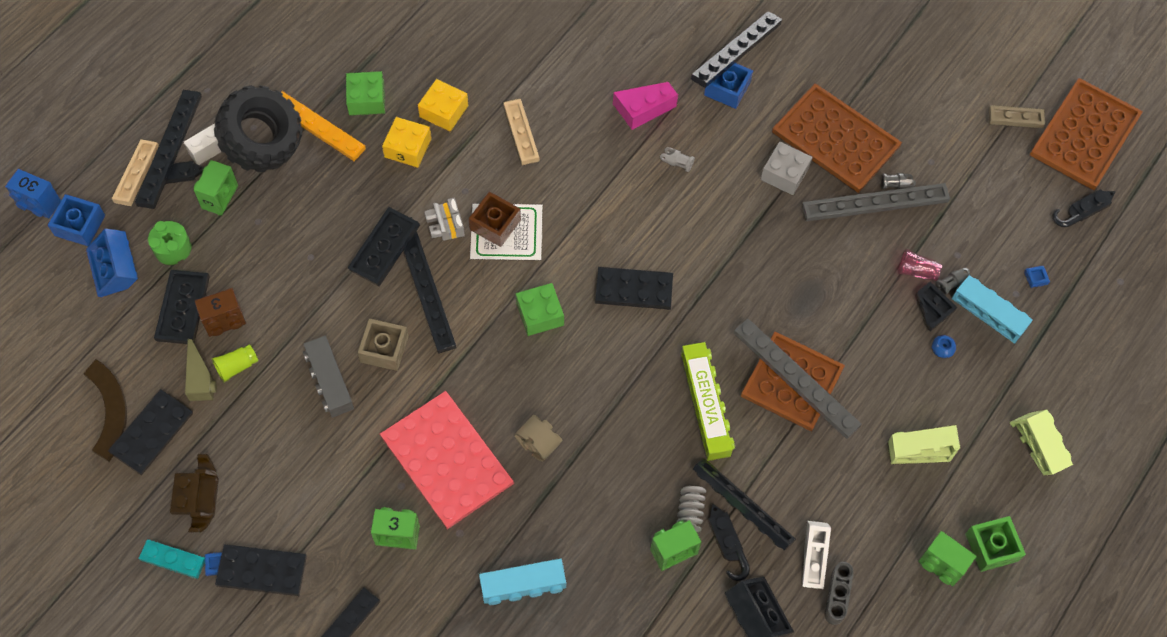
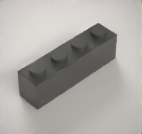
(328, 375)

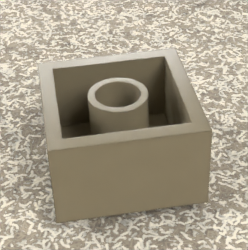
(383, 344)

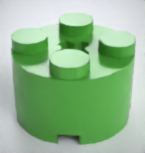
(169, 242)

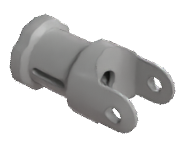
(675, 157)

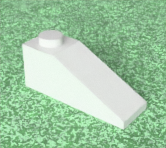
(815, 554)

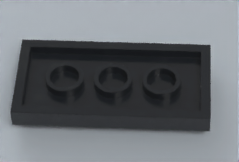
(384, 246)
(634, 288)
(179, 313)
(150, 432)
(261, 570)

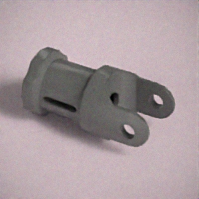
(899, 181)
(953, 280)

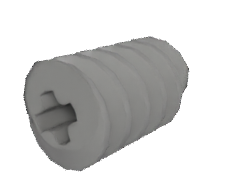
(690, 505)

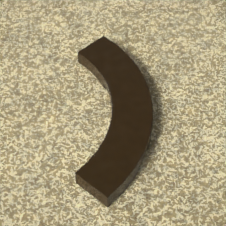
(114, 405)

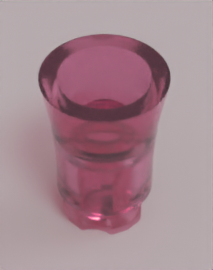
(919, 266)

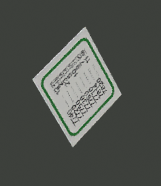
(522, 243)

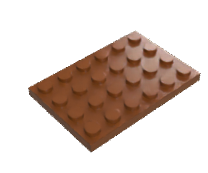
(1086, 133)
(837, 137)

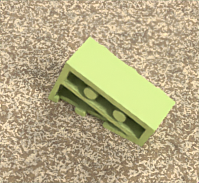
(1044, 440)
(924, 445)

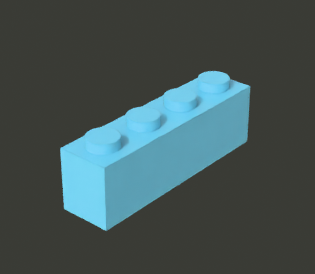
(992, 309)
(523, 581)

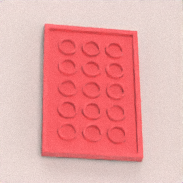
(446, 459)

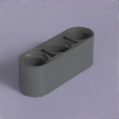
(834, 601)

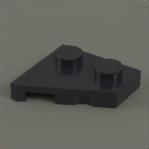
(934, 305)

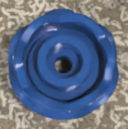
(942, 351)

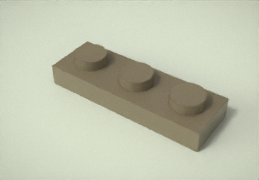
(1016, 116)

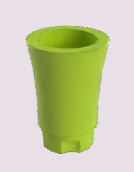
(234, 362)

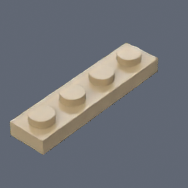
(521, 131)
(135, 172)

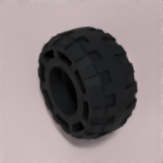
(262, 105)

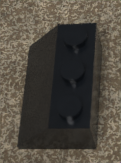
(758, 609)

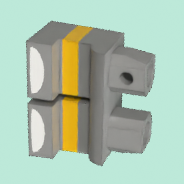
(448, 220)

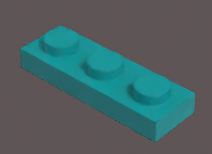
(172, 559)

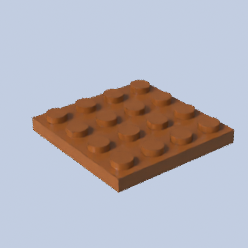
(774, 394)

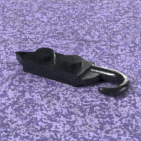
(184, 172)
(1085, 207)
(728, 541)

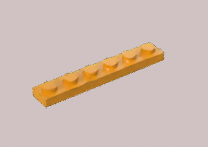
(327, 131)

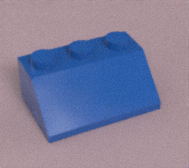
(111, 262)

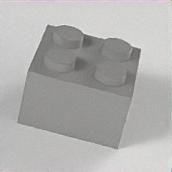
(786, 168)

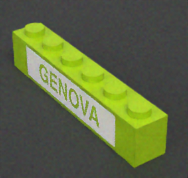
(707, 402)

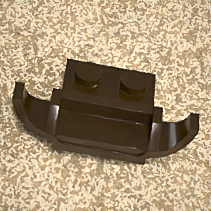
(196, 494)

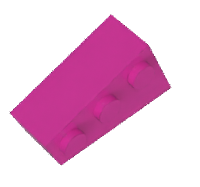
(644, 103)

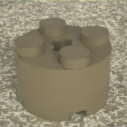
(538, 438)

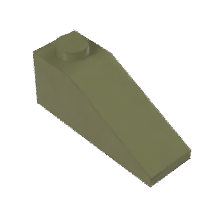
(198, 379)

